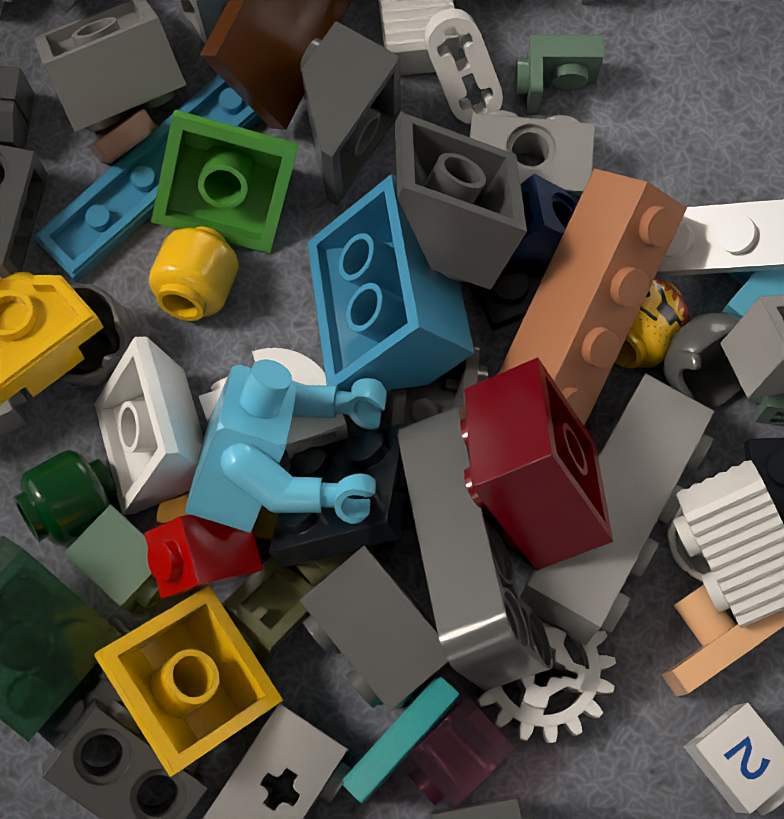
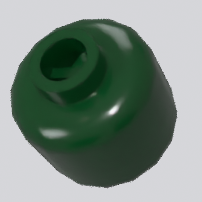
(63, 496)

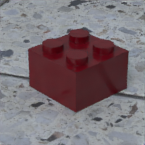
(534, 466)

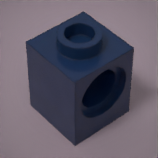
(546, 217)

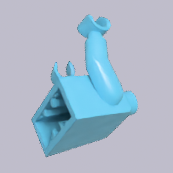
(249, 436)

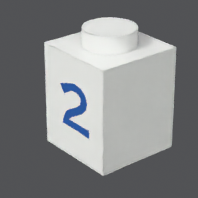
(742, 760)

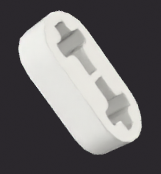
(476, 62)

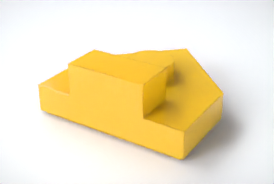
(40, 332)

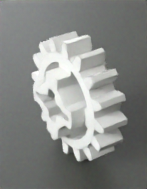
(534, 699)

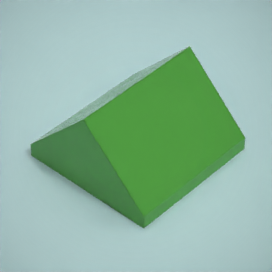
(223, 180)

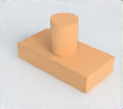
(720, 640)

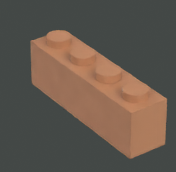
(596, 284)

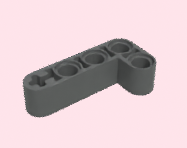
(467, 563)

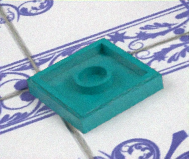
(400, 739)

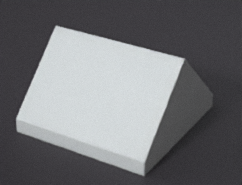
(149, 427)

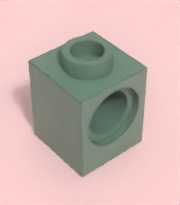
(116, 560)

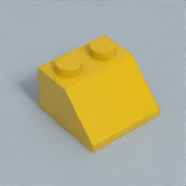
(188, 679)

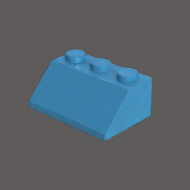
(380, 300)

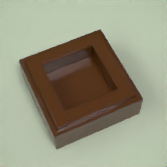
(123, 137)

